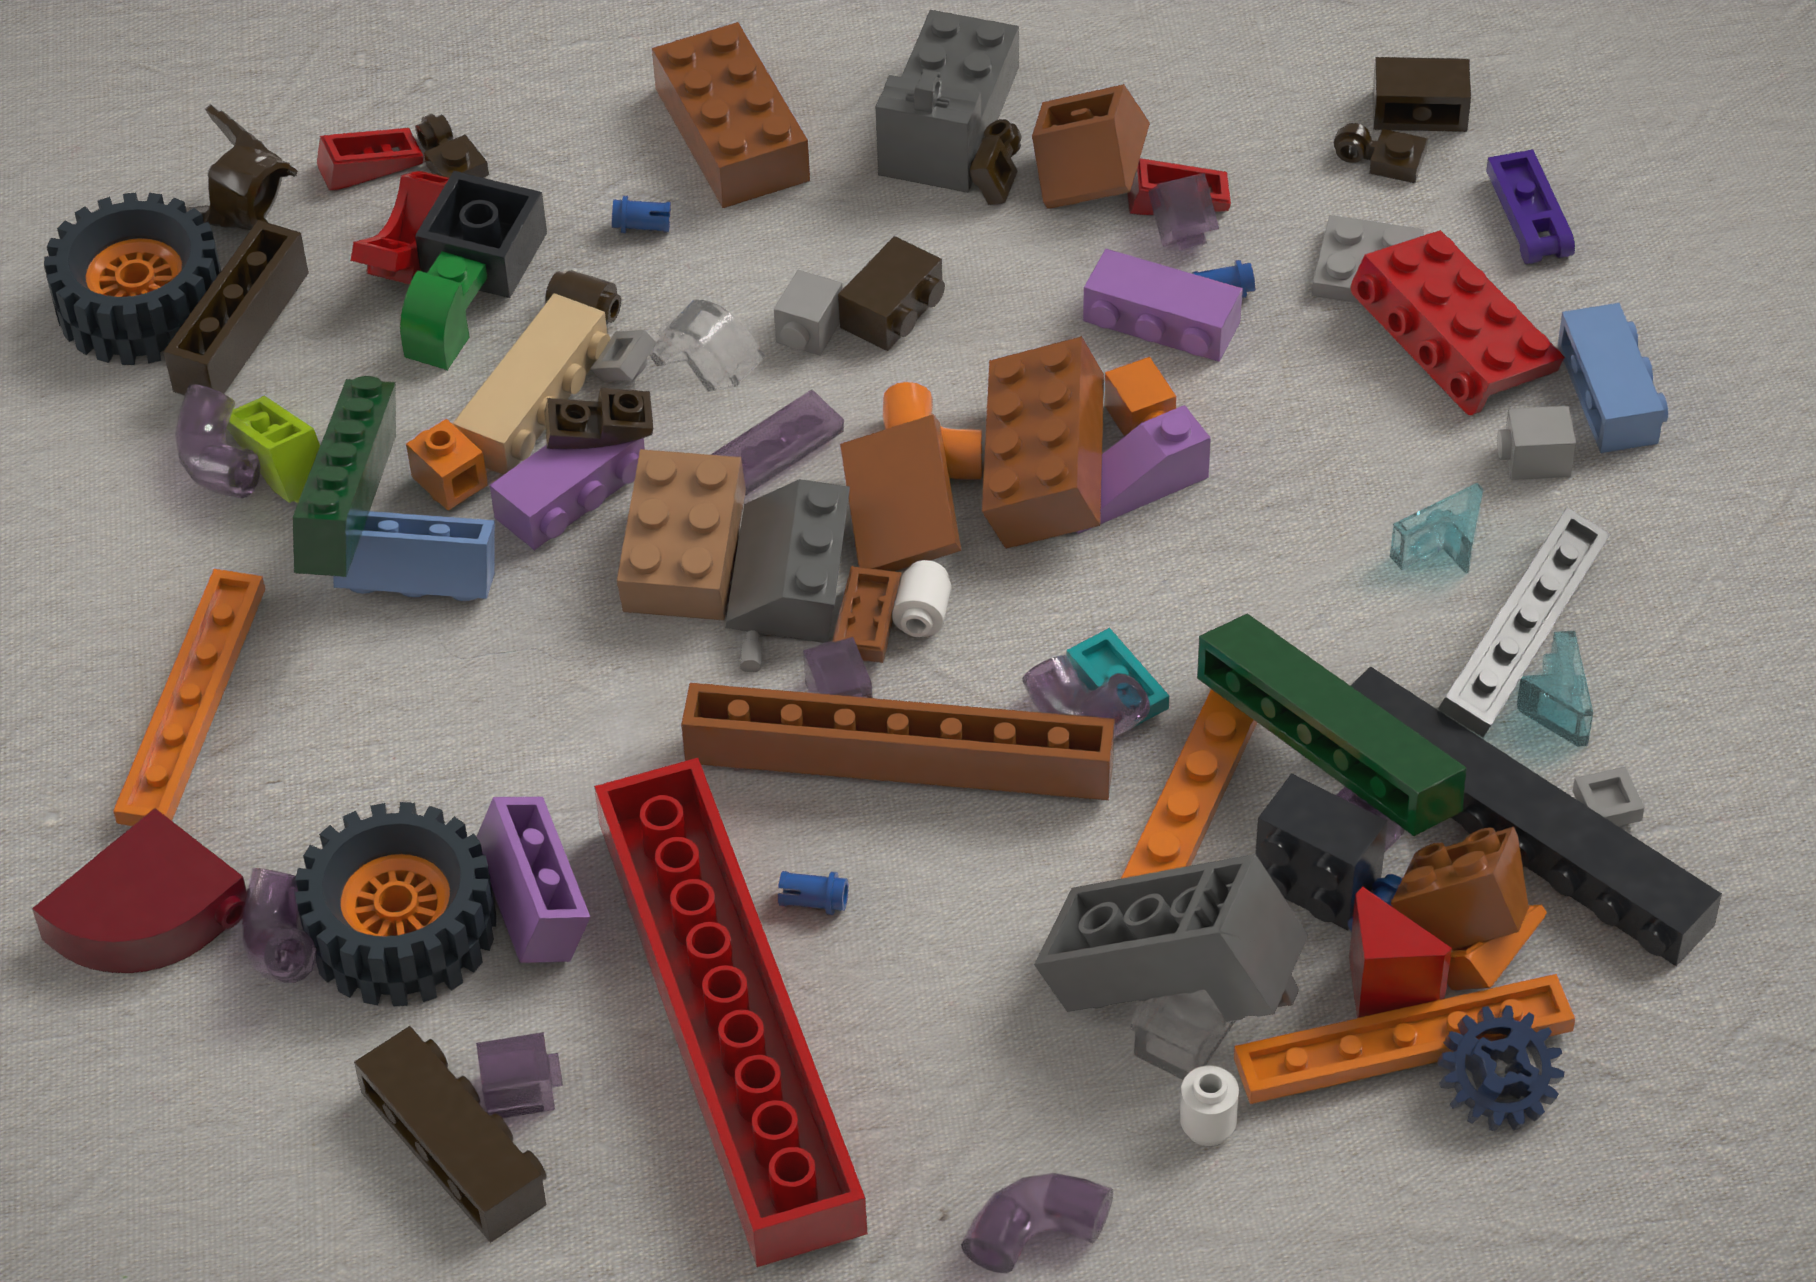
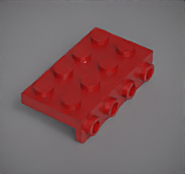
(1452, 319)

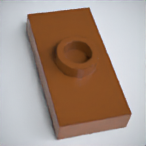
(868, 611)

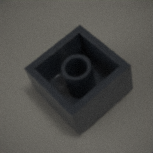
(485, 224)
(1320, 849)

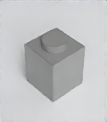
(807, 312)
(1538, 442)

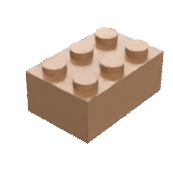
(681, 534)

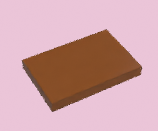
(900, 496)

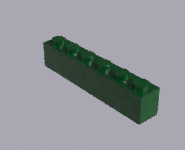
(344, 477)
(1332, 724)

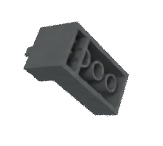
(945, 99)
(1174, 934)

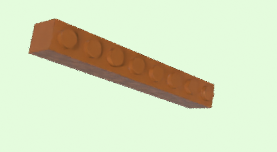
(899, 741)

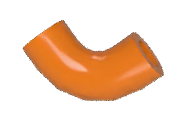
(962, 446)

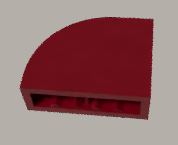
(142, 901)

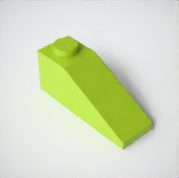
(280, 441)

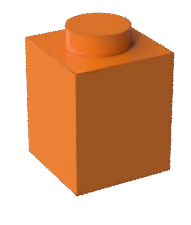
(1137, 394)

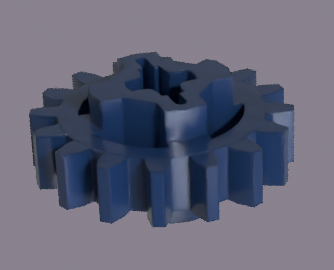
(1520, 1077)

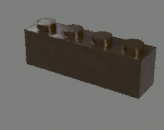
(237, 309)
(452, 1133)

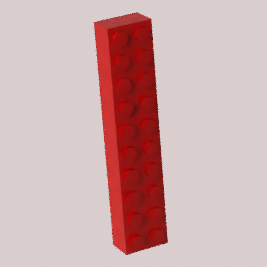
(731, 1014)

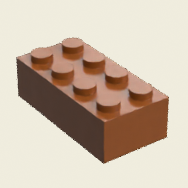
(731, 115)
(1043, 443)

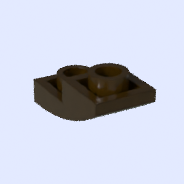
(611, 420)

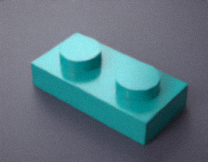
(1107, 655)

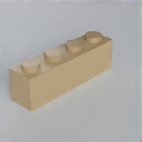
(542, 364)

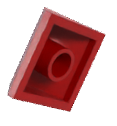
(1393, 959)

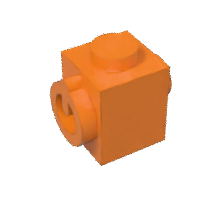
(446, 464)

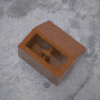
(1088, 145)
(1466, 889)

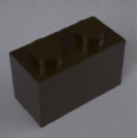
(1421, 94)
(891, 293)

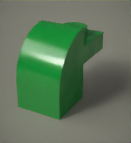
(435, 310)

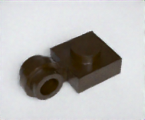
(448, 154)
(1392, 156)
(992, 166)

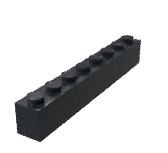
(1562, 837)

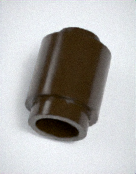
(586, 290)

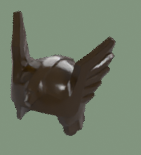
(243, 179)

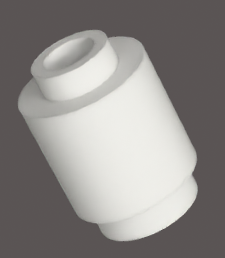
(922, 599)
(1209, 1105)

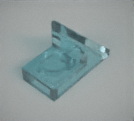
(1443, 525)
(1561, 694)

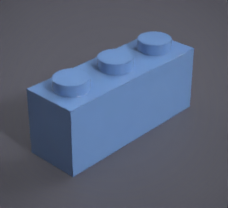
(1611, 377)
(423, 556)

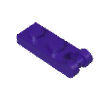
(1530, 206)

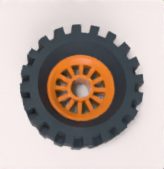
(130, 275)
(388, 866)

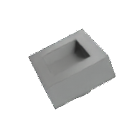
(624, 356)
(1610, 795)

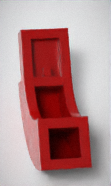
(393, 250)

